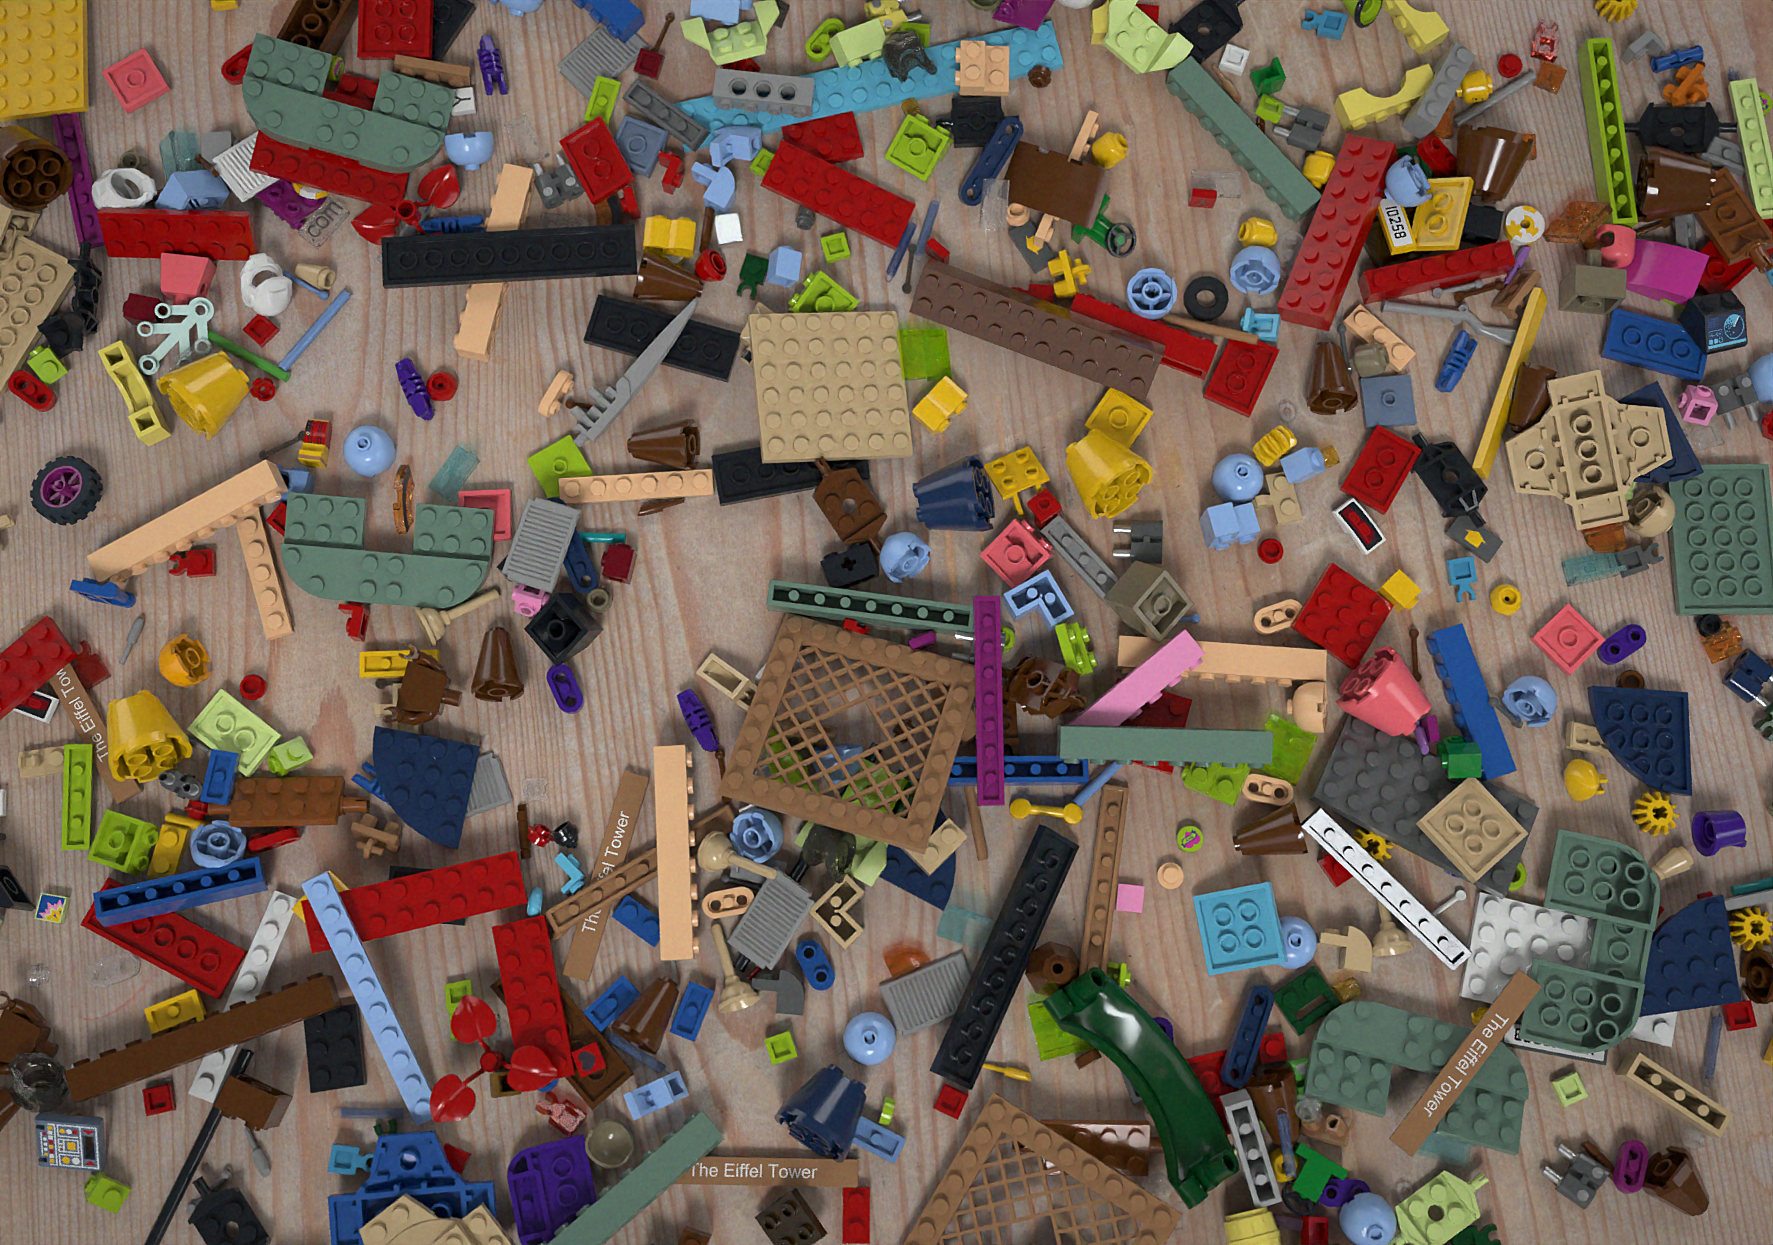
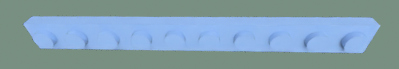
(370, 995)

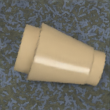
(316, 275)
(1673, 863)

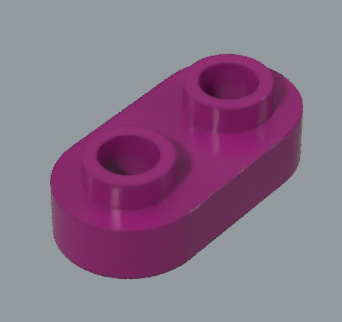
(1631, 1169)

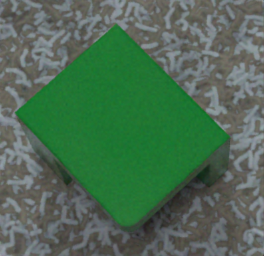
(1268, 79)

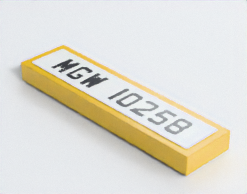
(1396, 227)

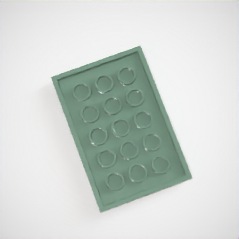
(1723, 541)

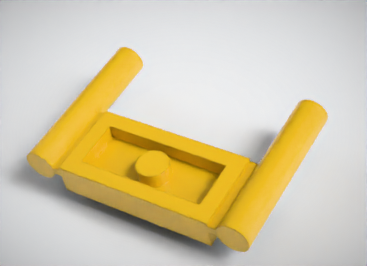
(172, 845)

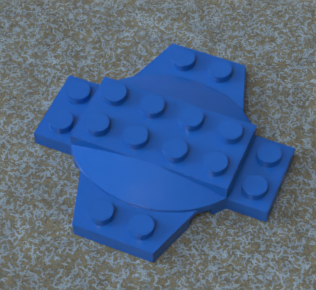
(409, 1165)

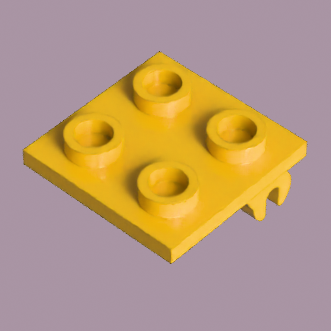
(1015, 473)

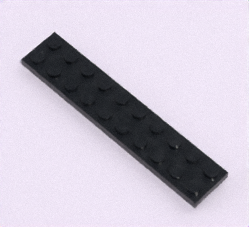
(509, 256)
(1004, 957)

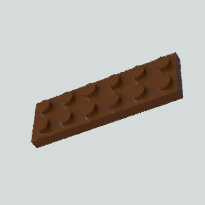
(582, 1032)

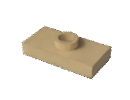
(1585, 739)

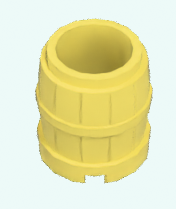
(1252, 1228)

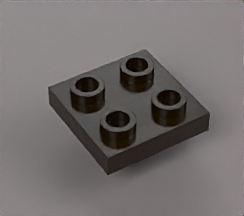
(791, 1221)

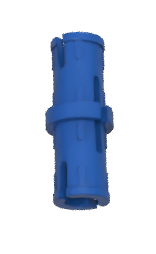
(1677, 59)

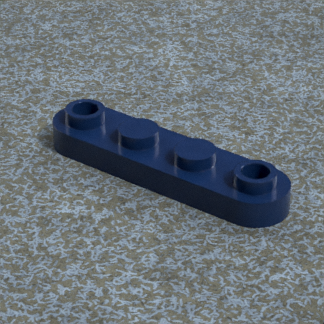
(991, 159)
(578, 562)
(1247, 1036)

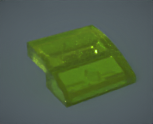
(924, 354)
(1289, 749)
(1049, 1038)

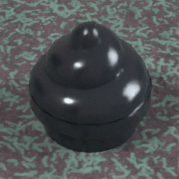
(566, 835)

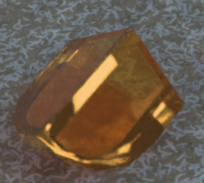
(1605, 538)
(904, 960)

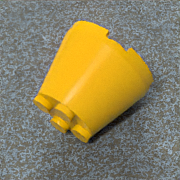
(205, 392)
(1106, 474)
(143, 738)

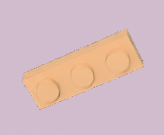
(1370, 329)

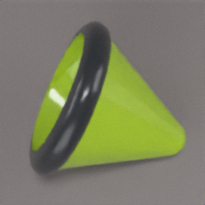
(1363, 11)

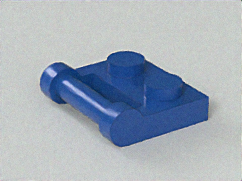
(107, 593)

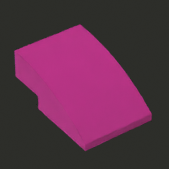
(1665, 271)

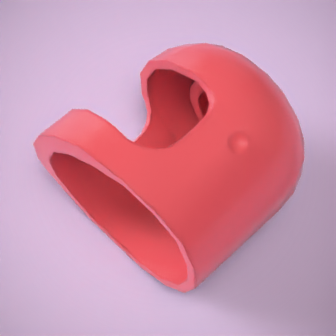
(1617, 251)

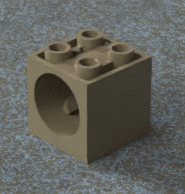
(1148, 600)

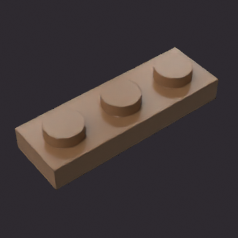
(433, 71)

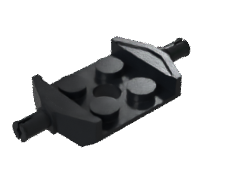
(1219, 17)
(1698, 124)
(86, 298)
(1456, 497)
(219, 1209)

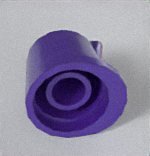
(1717, 830)

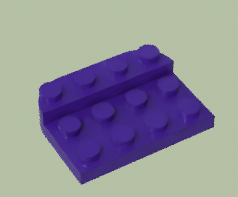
(549, 1187)

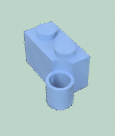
(724, 10)

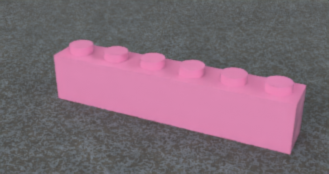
(1144, 683)

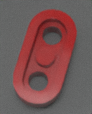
(236, 63)
(1437, 156)
(33, 392)
(263, 842)

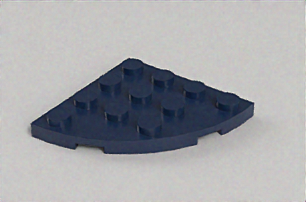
(1684, 461)
(1646, 734)
(426, 781)
(908, 876)
(1691, 961)

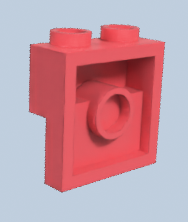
(1017, 553)

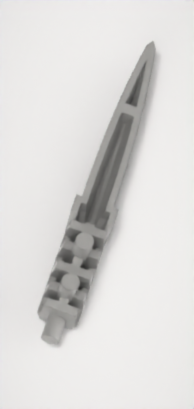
(614, 401)

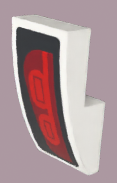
(1359, 525)
(38, 706)

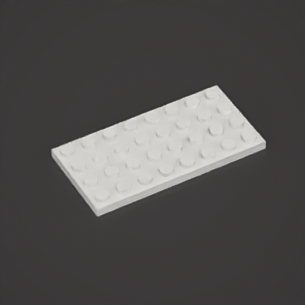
(1513, 933)

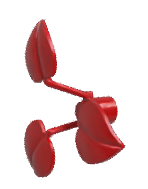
(437, 187)
(528, 1072)

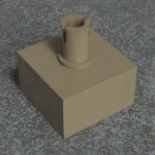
(1592, 287)

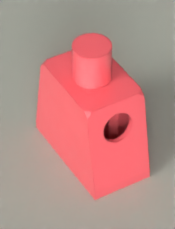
(185, 277)

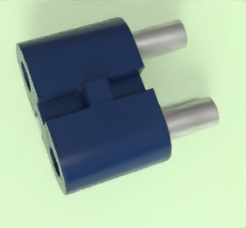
(1748, 676)

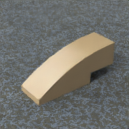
(728, 681)

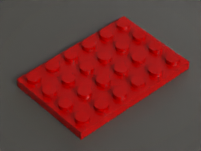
(327, 170)

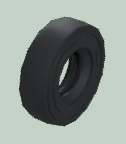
(1206, 313)

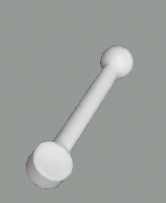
(1458, 896)

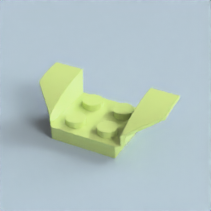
(1141, 41)
(736, 42)
(868, 857)

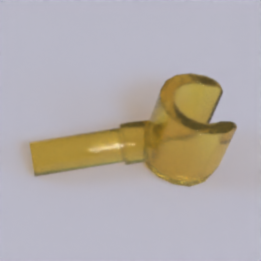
(910, 106)

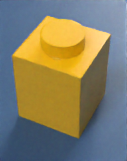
(1400, 591)

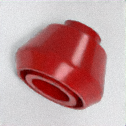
(710, 266)

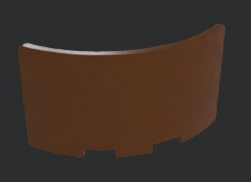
(1056, 186)

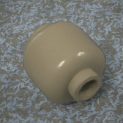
(1369, 360)

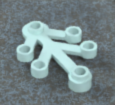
(177, 331)

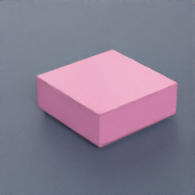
(1129, 898)

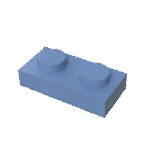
(878, 1140)

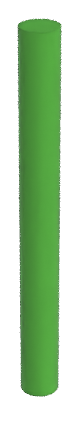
(248, 356)

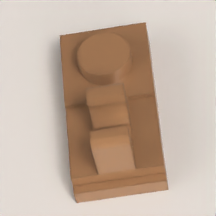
(1514, 293)
(811, 731)

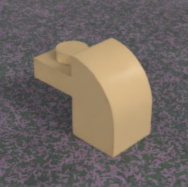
(1355, 948)

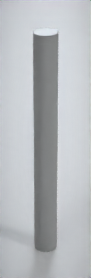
(1494, 99)

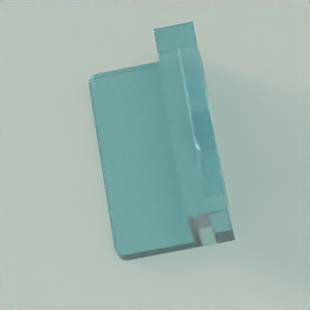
(179, 153)
(454, 473)
(1591, 568)
(965, 927)
(1446, 1149)

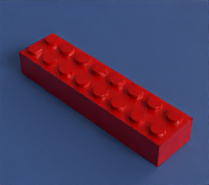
(1337, 233)
(427, 898)

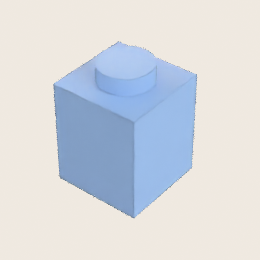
(784, 266)
(1303, 465)

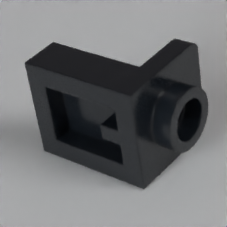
(57, 335)

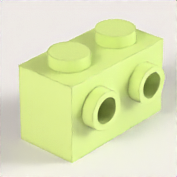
(858, 43)

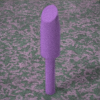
(1520, 259)
(1421, 738)

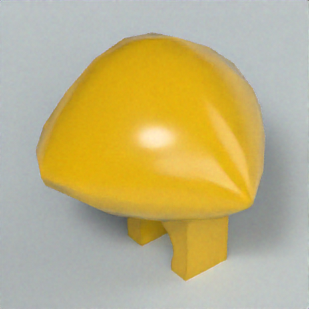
(1583, 780)

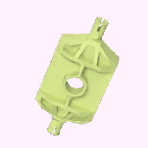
(1453, 1197)

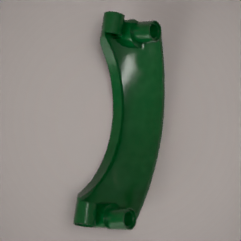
(1189, 1128)

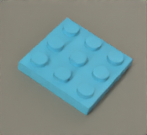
(1240, 928)

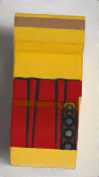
(316, 444)

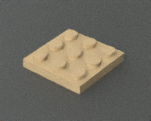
(1472, 829)

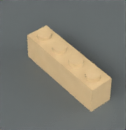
(1674, 1094)

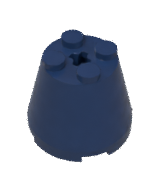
(956, 497)
(825, 1112)

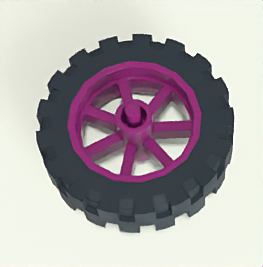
(81, 497)

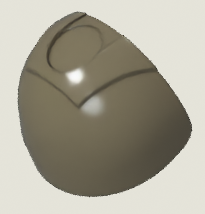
(609, 1143)

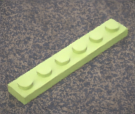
(1753, 144)

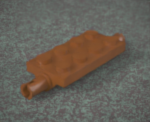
(1735, 223)
(289, 802)
(1118, 1143)

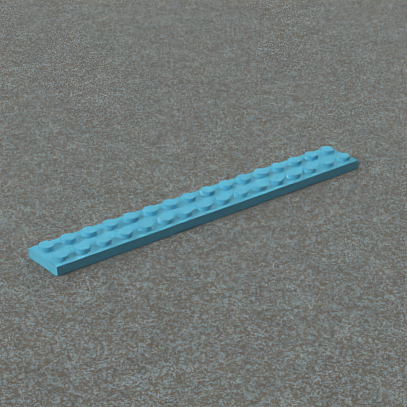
(873, 88)

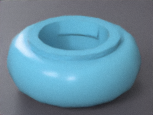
(535, 902)

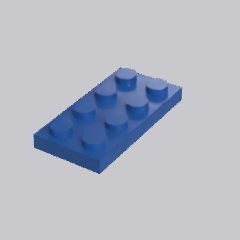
(1653, 346)

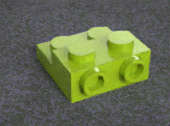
(919, 147)
(821, 296)
(1073, 643)
(1216, 782)
(123, 842)

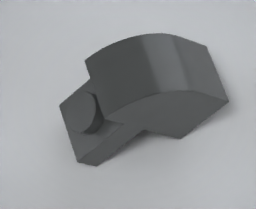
(789, 988)

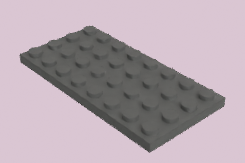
(1392, 785)

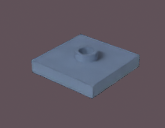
(640, 144)
(1387, 401)

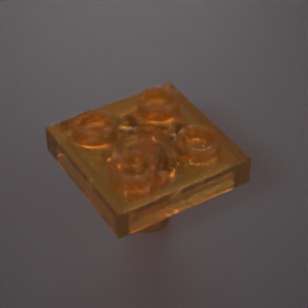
(1578, 224)

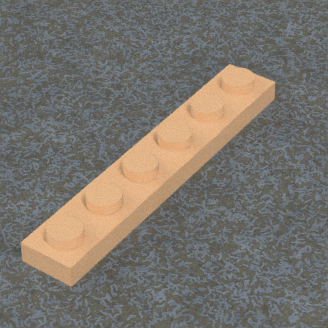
(1079, 151)
(636, 486)
(264, 576)

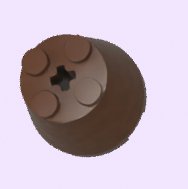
(1491, 159)
(31, 169)
(1672, 184)

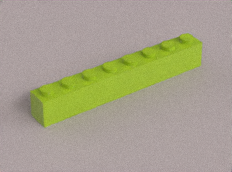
(1607, 131)

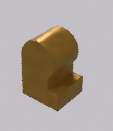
(500, 1087)

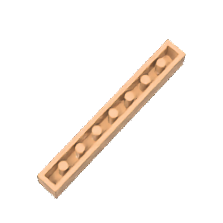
(487, 300)
(188, 523)
(1234, 661)
(674, 853)

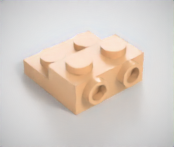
(982, 69)

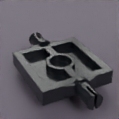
(973, 120)

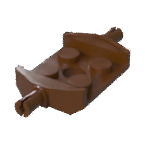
(867, 517)
(1053, 692)

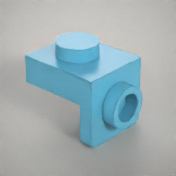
(1264, 325)
(571, 867)

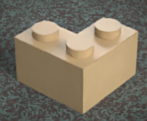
(13, 223)
(940, 847)
(832, 913)

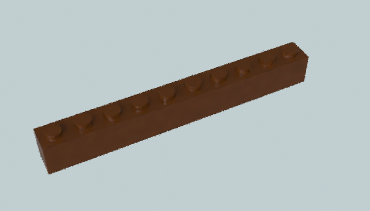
(203, 1038)

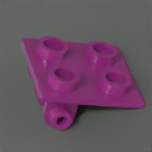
(1023, 13)
(288, 203)

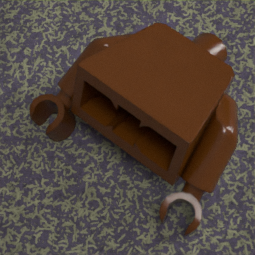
(423, 690)
(22, 1031)

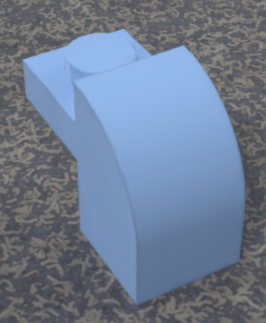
(735, 142)
(720, 184)
(656, 1095)

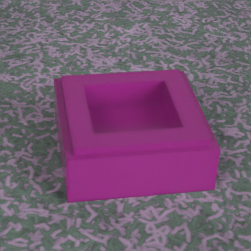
(922, 641)
(1431, 728)

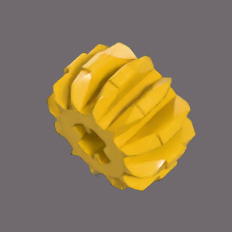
(1616, 9)
(1274, 445)
(1664, 812)
(1379, 851)
(1742, 928)

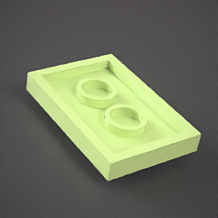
(234, 728)

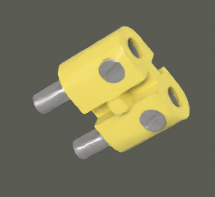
(889, 14)

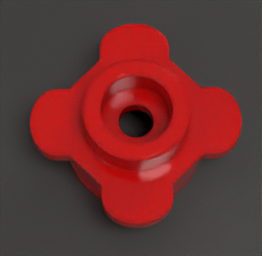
(539, 835)

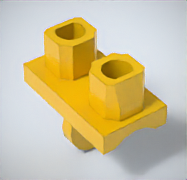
(1064, 265)

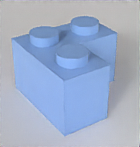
(192, 191)
(1228, 525)
(1039, 594)

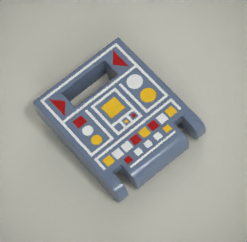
(63, 1141)

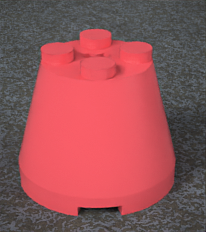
(1384, 694)

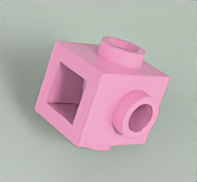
(1697, 404)
(529, 600)

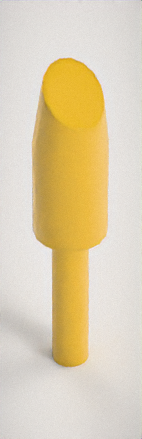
(1010, 1072)

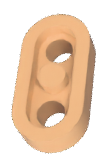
(552, 399)
(1276, 616)
(1265, 790)
(728, 902)

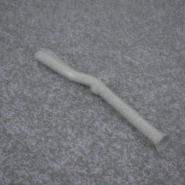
(1501, 335)

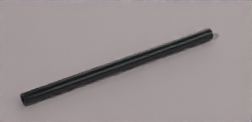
(194, 1158)

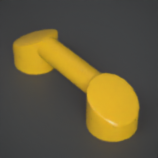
(1021, 808)

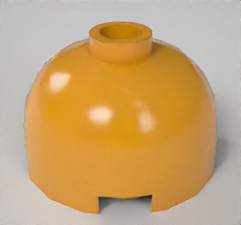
(183, 661)

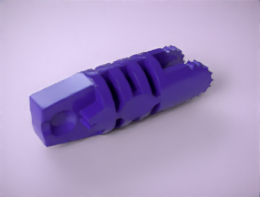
(491, 66)
(414, 389)
(698, 720)

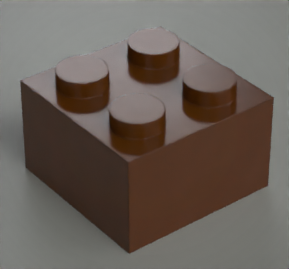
(253, 1102)

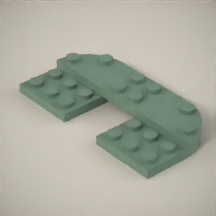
(287, 104)
(329, 561)
(1602, 1004)
(1362, 1041)

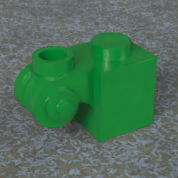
(1459, 758)

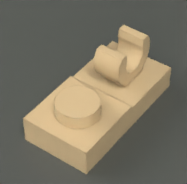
(41, 762)

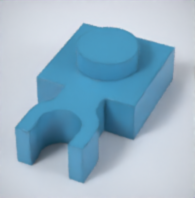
(1329, 25)
(1462, 573)
(346, 1159)

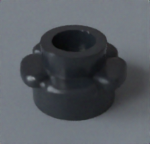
(1715, 622)

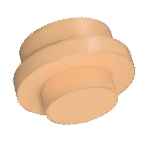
(1017, 214)
(1170, 875)

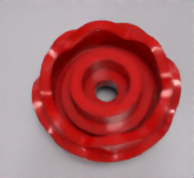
(449, 386)

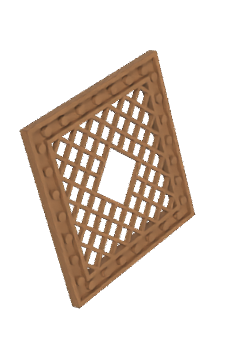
(837, 813)
(1003, 1116)

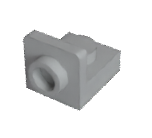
(1647, 43)

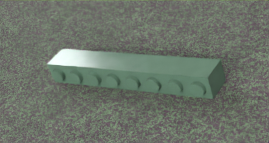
(1243, 140)
(869, 608)
(1164, 744)
(641, 1185)

